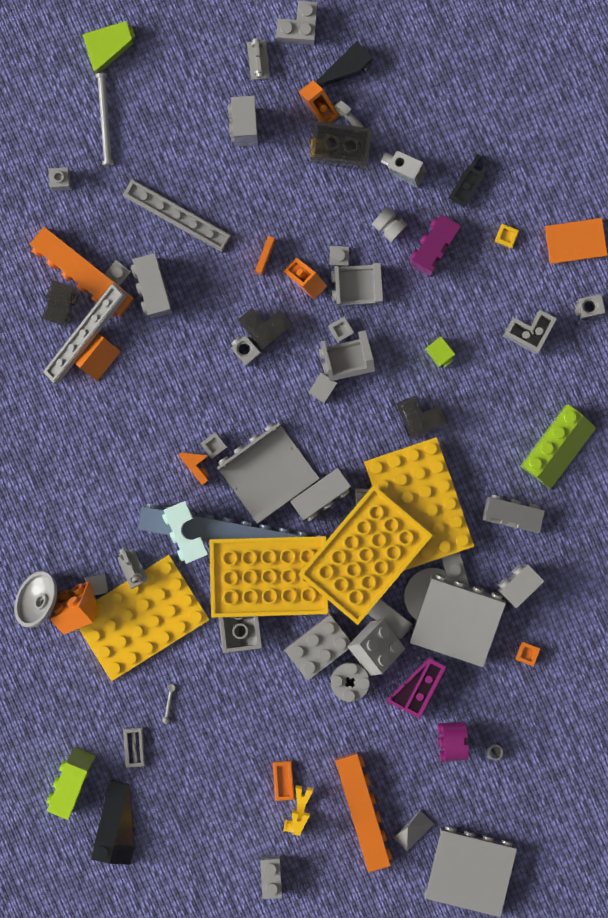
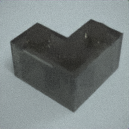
(60, 303)
(264, 332)
(418, 422)

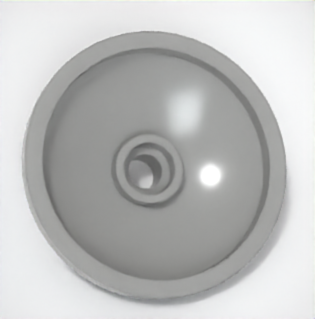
(35, 599)

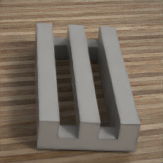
(134, 749)

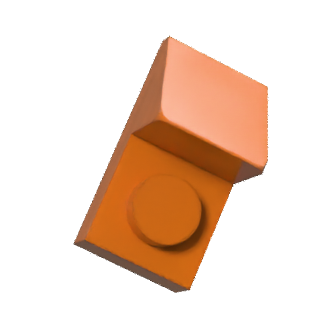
(192, 462)

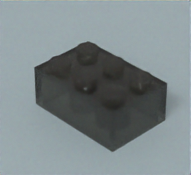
(340, 145)

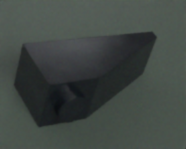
(348, 65)

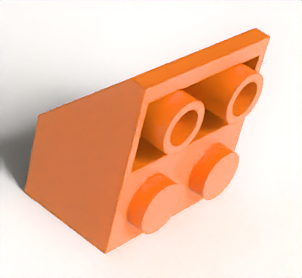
(74, 608)

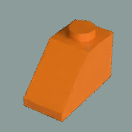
(318, 102)
(305, 278)

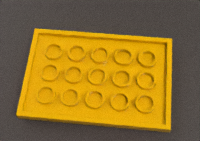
(422, 487)
(365, 554)
(263, 577)
(143, 619)

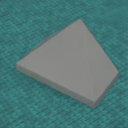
(413, 830)

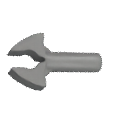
(344, 110)

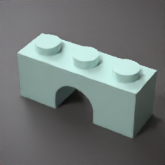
(176, 517)

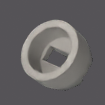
(497, 750)

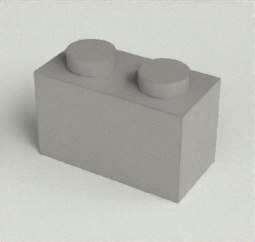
(271, 877)

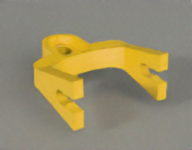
(299, 817)

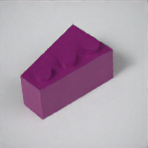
(434, 244)
(419, 688)

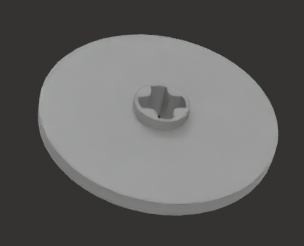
(417, 588)

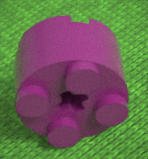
(452, 741)

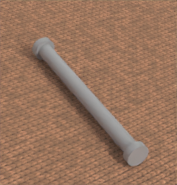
(104, 119)

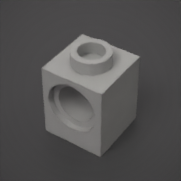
(59, 179)
(596, 301)
(247, 358)
(322, 387)

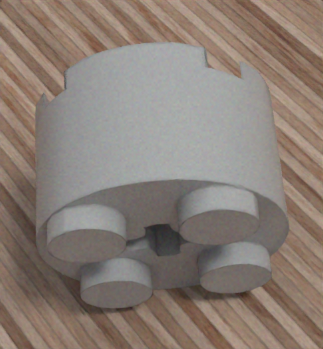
(348, 692)

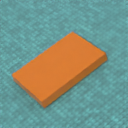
(576, 241)

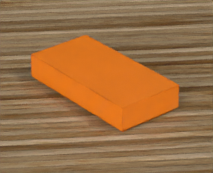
(265, 255)
(283, 780)

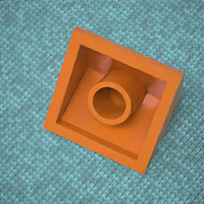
(97, 357)

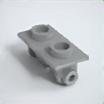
(258, 59)
(132, 567)

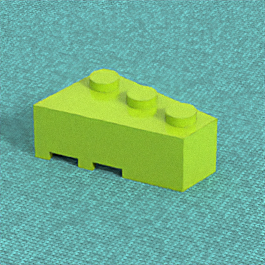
(70, 783)

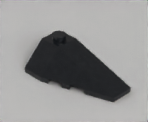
(115, 832)

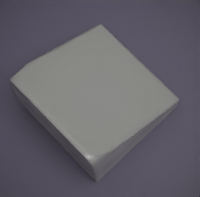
(98, 584)

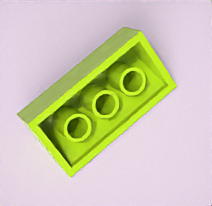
(558, 446)

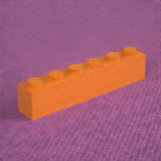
(75, 268)
(362, 811)

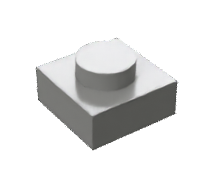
(339, 256)
(117, 273)
(340, 329)
(213, 445)

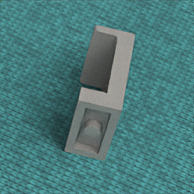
(357, 285)
(347, 358)

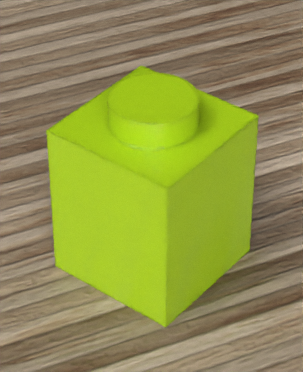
(440, 352)

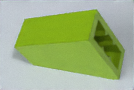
(108, 44)

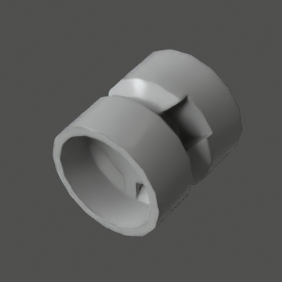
(389, 224)

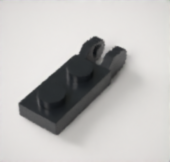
(468, 183)

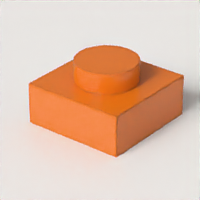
(527, 653)

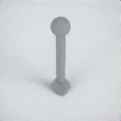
(171, 688)

